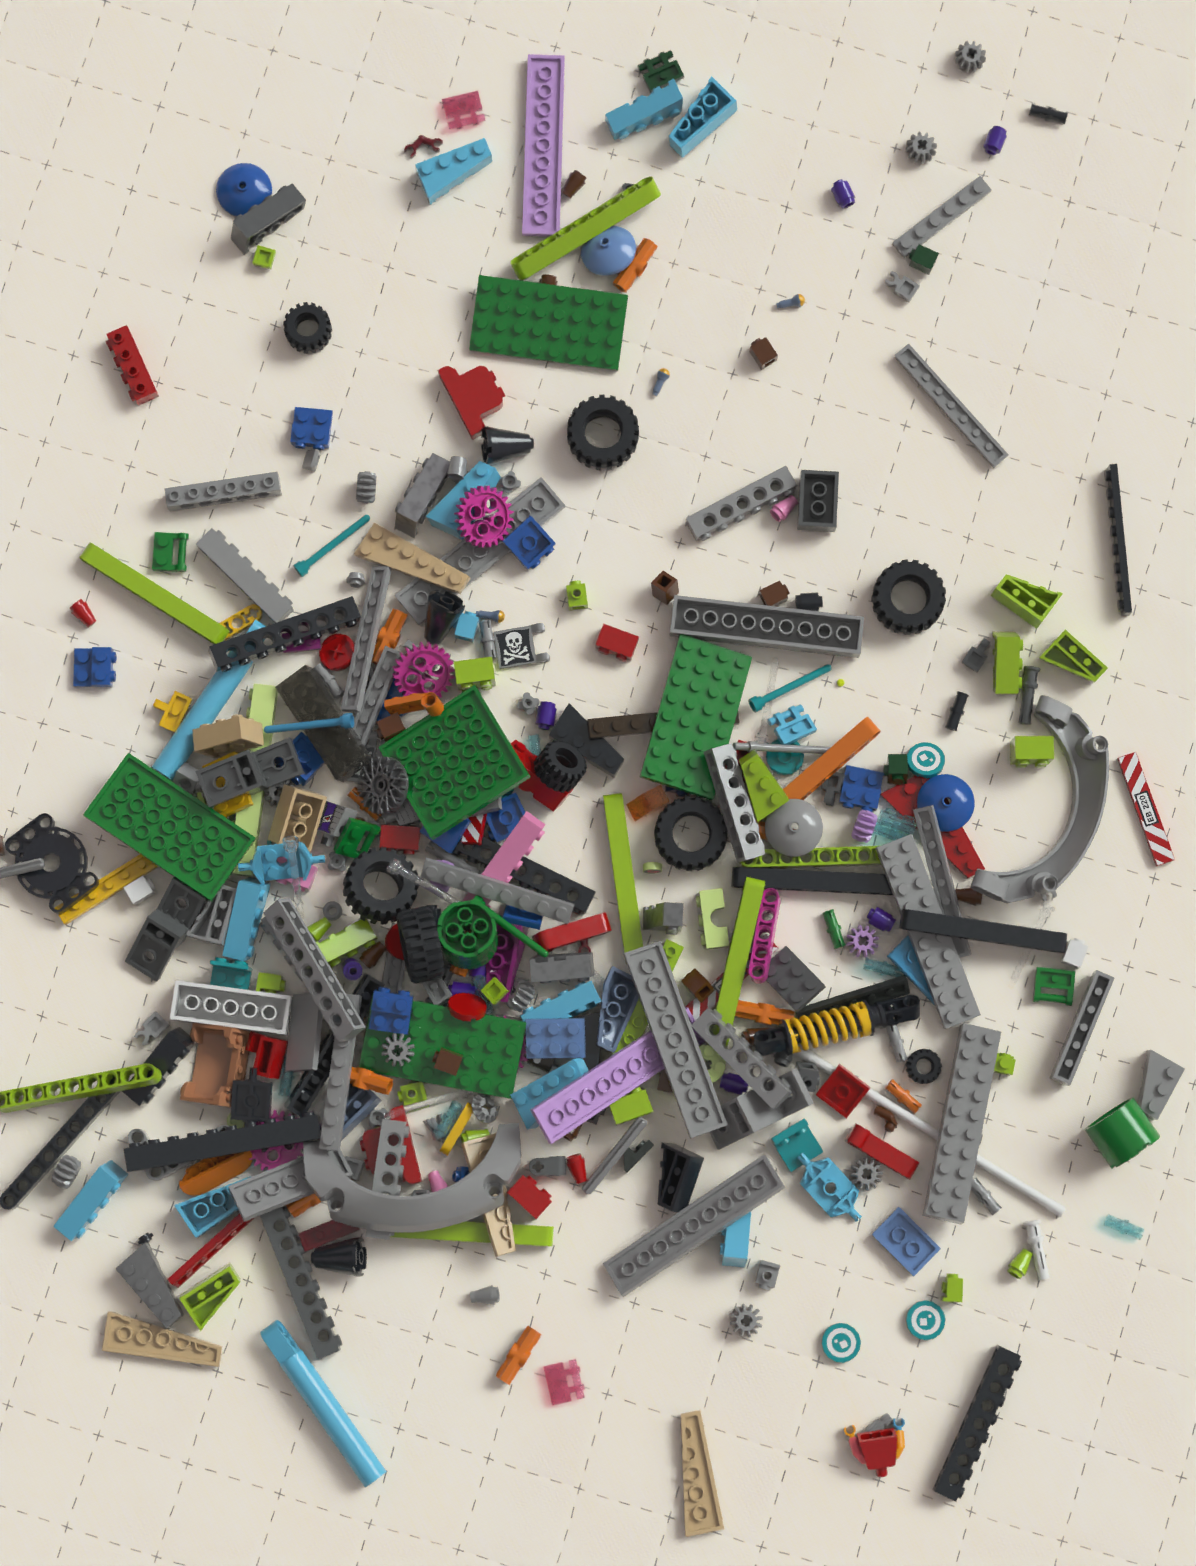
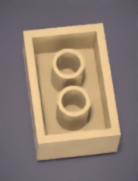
(228, 736)
(297, 815)

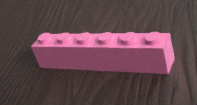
(512, 851)

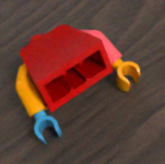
(878, 1448)

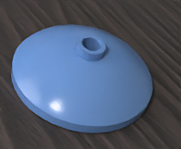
(610, 257)

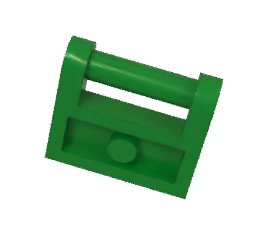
(164, 550)
(352, 836)
(1054, 979)

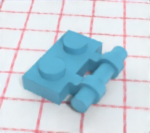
(794, 730)

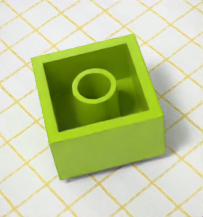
(475, 672)
(1031, 750)
(631, 1106)

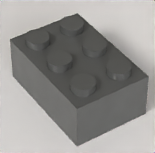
(818, 500)

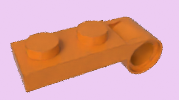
(415, 702)

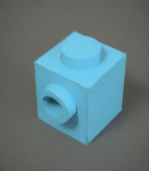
(466, 626)

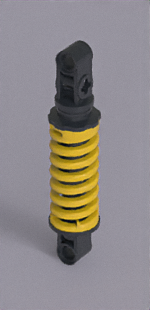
(835, 1023)

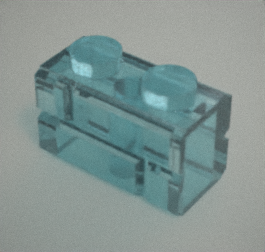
(894, 826)

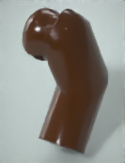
(888, 1116)

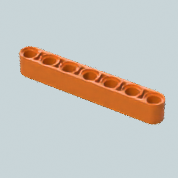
(832, 760)

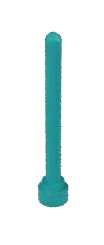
(303, 566)
(757, 703)

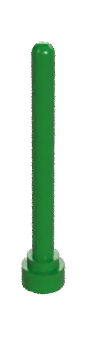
(515, 932)

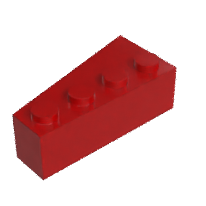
(543, 794)

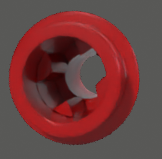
(82, 612)
(576, 1166)

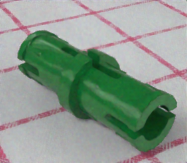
(834, 929)

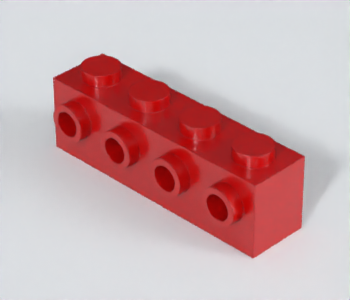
(132, 365)

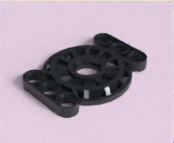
(69, 871)

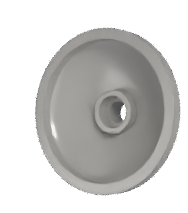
(790, 841)

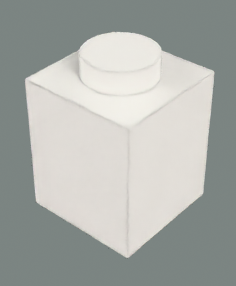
(140, 890)
(1074, 953)

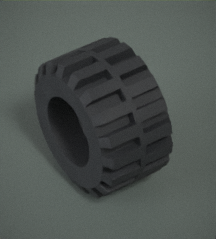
(303, 313)
(560, 766)

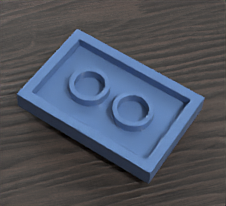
(555, 1038)
(906, 1241)

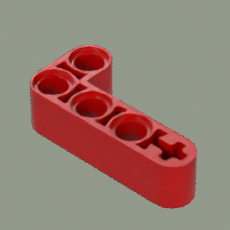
(573, 932)
(881, 1151)

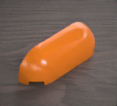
(214, 1172)

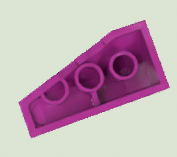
(506, 958)

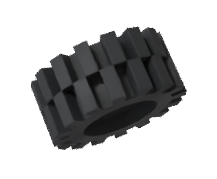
(935, 1066)

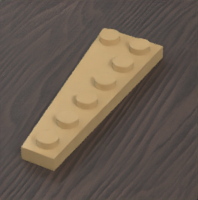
(392, 551)
(498, 1219)
(148, 1340)
(700, 1493)

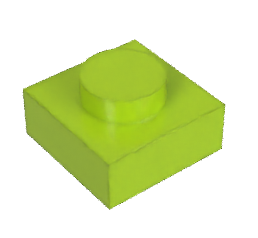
(264, 257)
(494, 990)

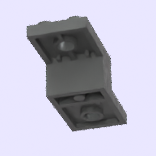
(249, 772)
(165, 929)

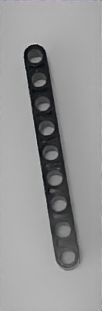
(814, 880)
(983, 931)
(57, 1150)

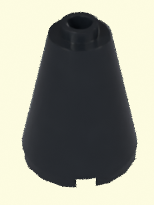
(504, 444)
(441, 615)
(342, 1257)

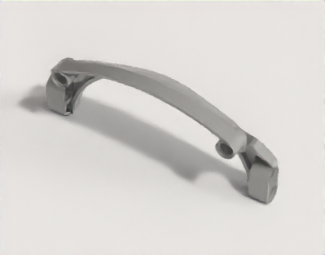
(1089, 791)
(417, 1213)

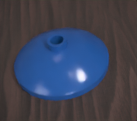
(240, 200)
(962, 804)

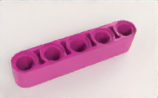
(766, 944)

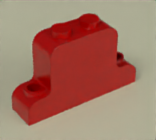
(473, 395)
(370, 1145)

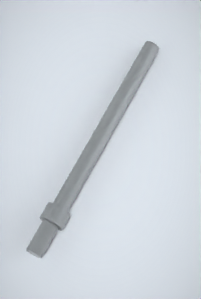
(751, 745)

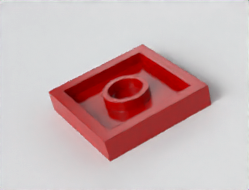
(843, 1091)

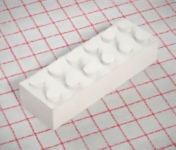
(231, 1007)

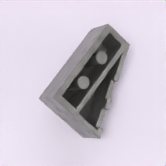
(664, 917)
(562, 967)

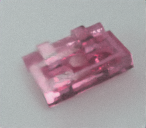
(461, 105)
(558, 1384)

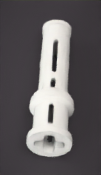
(1035, 1239)

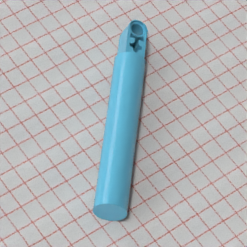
(202, 712)
(323, 1403)

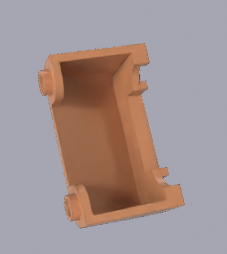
(218, 1062)

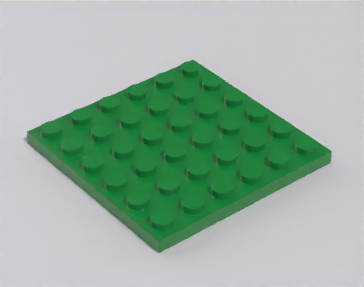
(456, 762)

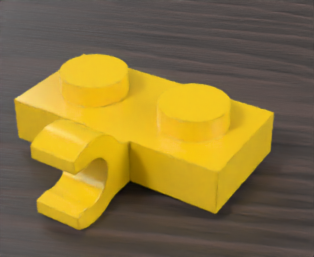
(174, 711)

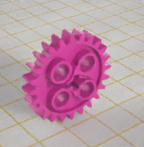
(478, 500)
(432, 657)
(283, 1154)

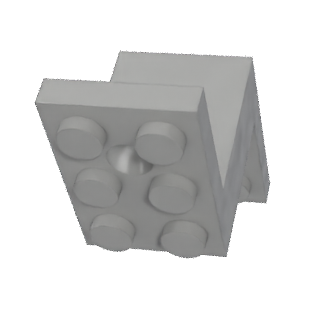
(751, 1113)

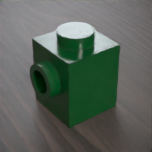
(923, 259)
(896, 769)

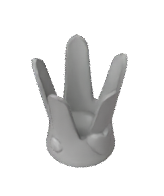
(432, 1125)

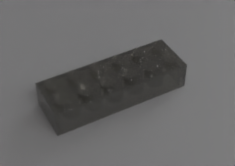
(311, 702)

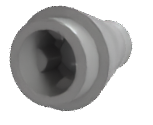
(486, 1295)

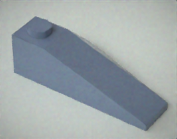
(617, 1005)

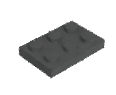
(793, 979)

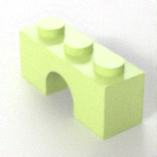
(713, 936)

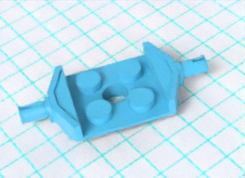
(268, 868)
(816, 1177)

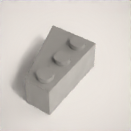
(215, 918)
(1158, 1083)

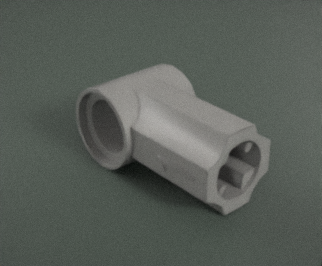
(457, 468)

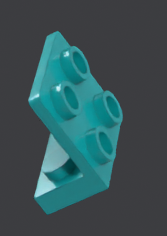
(230, 975)
(794, 1141)

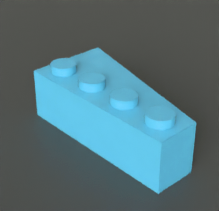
(703, 117)
(443, 515)
(245, 918)
(567, 1004)
(90, 1200)
(736, 1242)

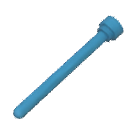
(345, 721)

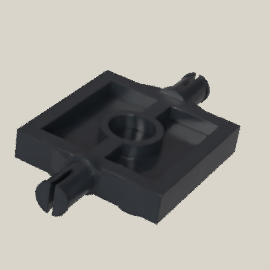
(251, 1099)

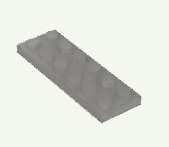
(277, 1187)

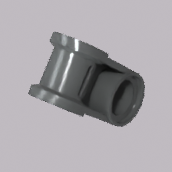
(551, 1166)

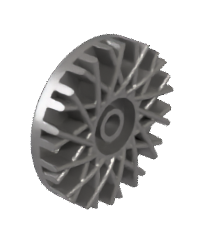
(383, 785)

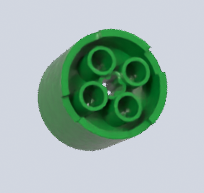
(472, 948)
(1122, 1133)

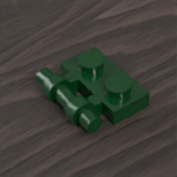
(663, 74)

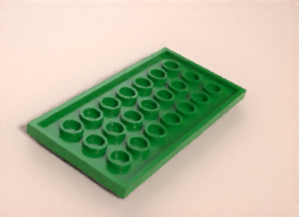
(548, 322)
(695, 714)
(169, 827)
(488, 1046)

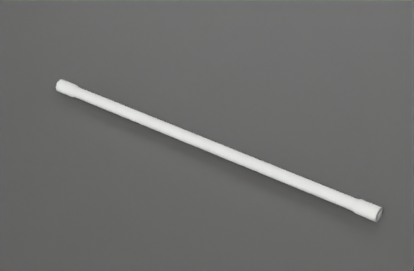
(1050, 1204)

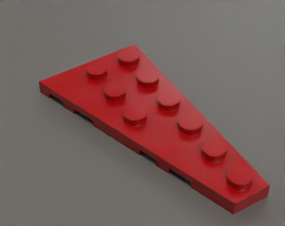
(956, 843)

